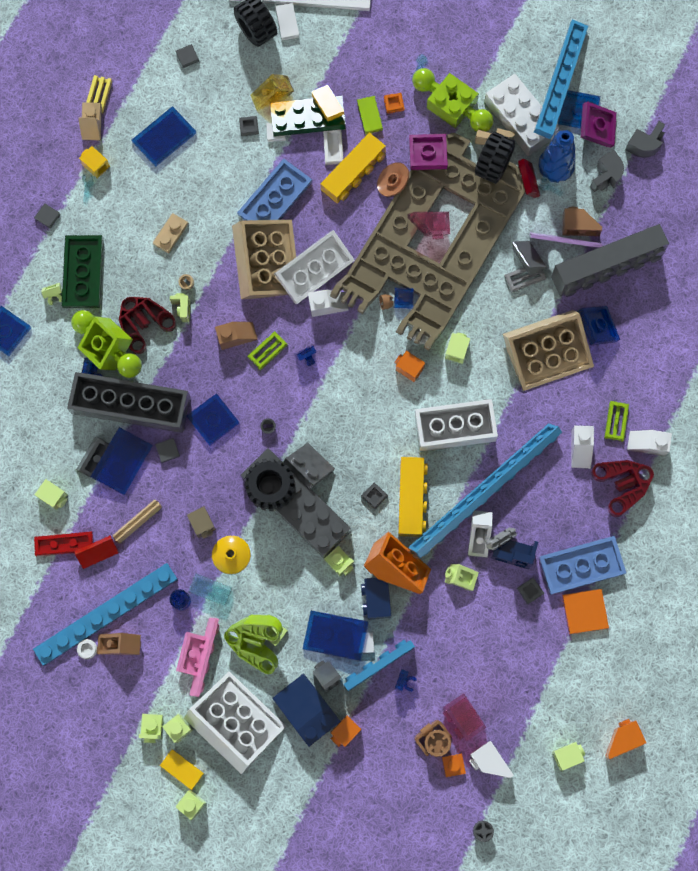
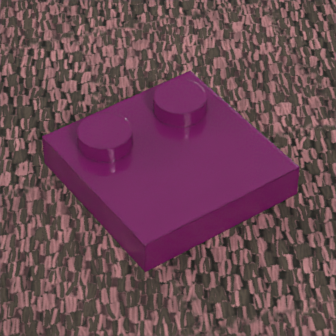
(598, 124)
(428, 151)

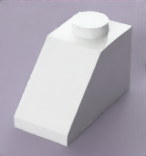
(323, 304)
(650, 442)
(582, 446)
(479, 533)
(490, 761)

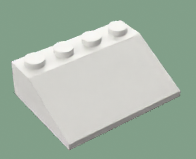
(234, 722)

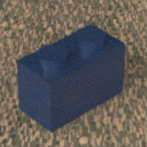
(377, 599)

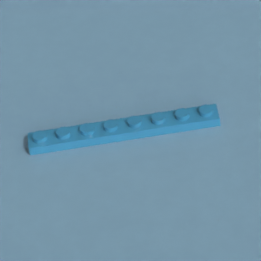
(561, 79)
(105, 614)

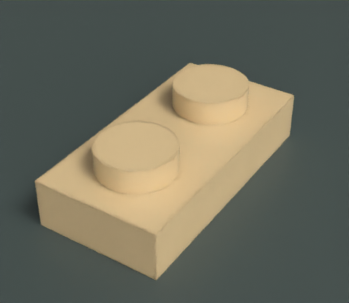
(170, 233)

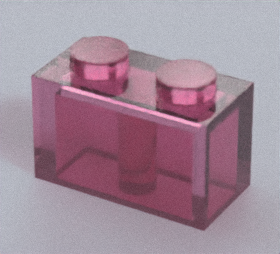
(463, 717)

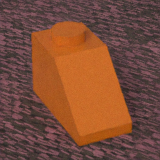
(625, 738)

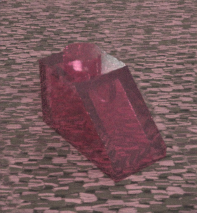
(431, 223)

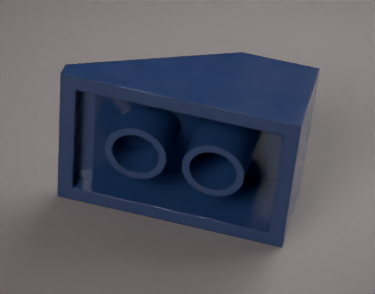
(306, 710)

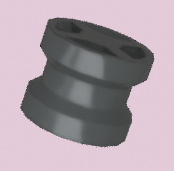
(485, 833)

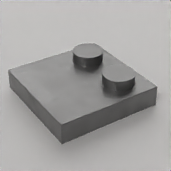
(308, 465)

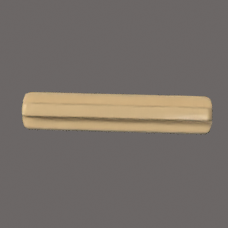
(137, 521)

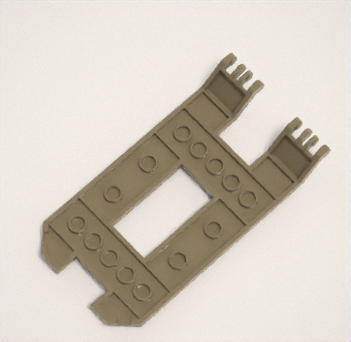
(442, 283)

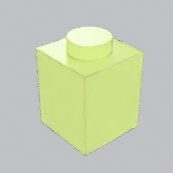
(457, 347)
(51, 495)
(177, 728)
(569, 756)
(190, 805)

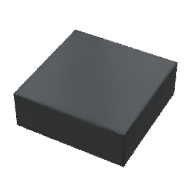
(187, 56)
(248, 126)
(47, 216)
(167, 450)
(374, 495)
(530, 590)

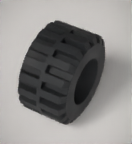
(255, 21)
(494, 157)
(264, 469)

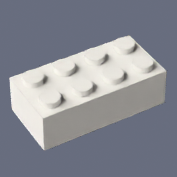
(517, 112)
(456, 425)

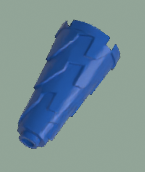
(558, 159)

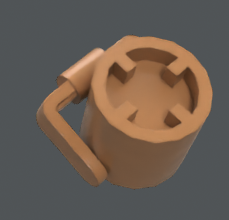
(436, 742)

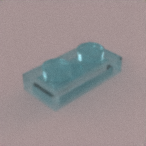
(210, 589)

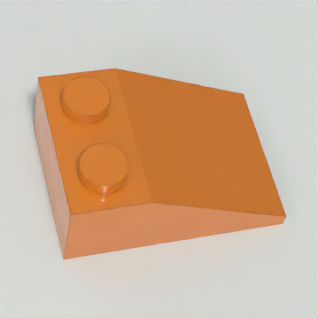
(397, 565)

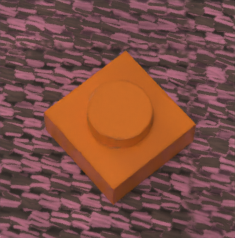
(453, 765)

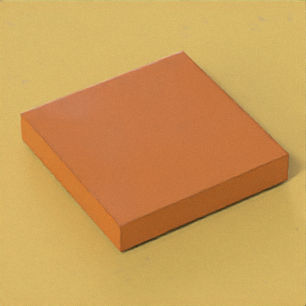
(585, 611)

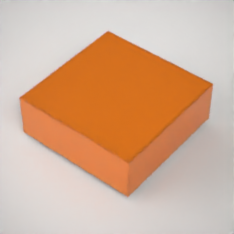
(394, 103)

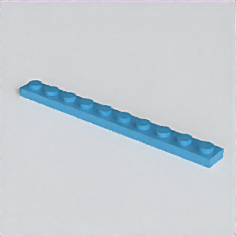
(484, 490)

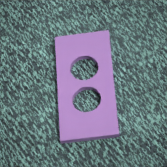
(565, 240)

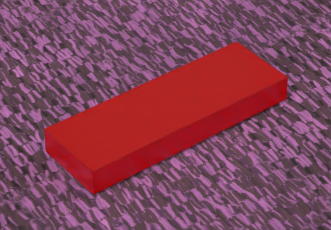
(61, 543)

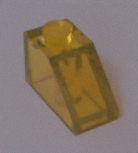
(272, 90)

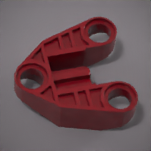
(154, 310)
(618, 468)

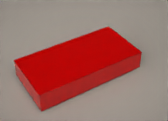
(96, 552)

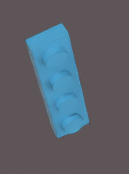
(385, 659)

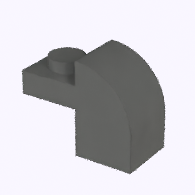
(644, 144)
(611, 169)

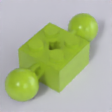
(462, 98)
(105, 344)

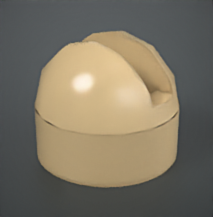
(182, 284)

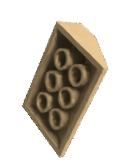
(261, 251)
(548, 349)

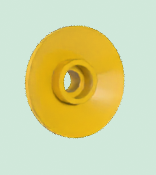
(232, 564)

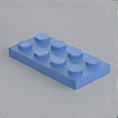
(276, 194)
(582, 565)

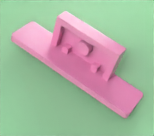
(196, 654)

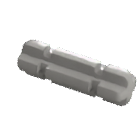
(501, 538)

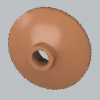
(393, 179)

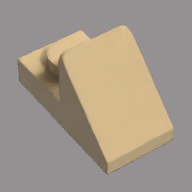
(90, 121)

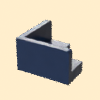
(516, 554)

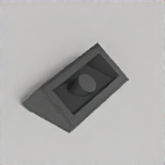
(529, 257)
(92, 456)

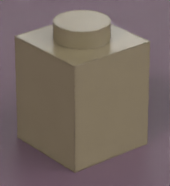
(201, 523)

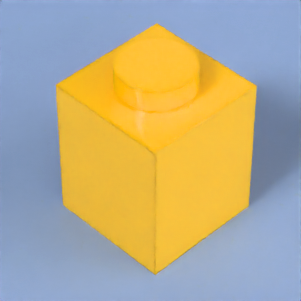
(94, 162)

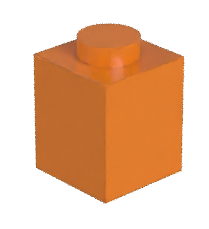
(409, 365)
(345, 731)

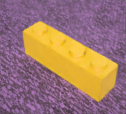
(353, 168)
(411, 497)

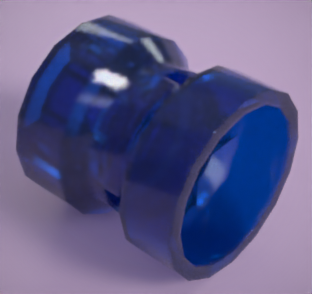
(178, 602)

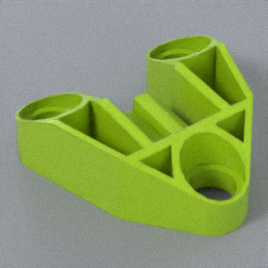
(250, 641)

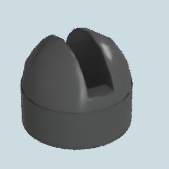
(270, 429)

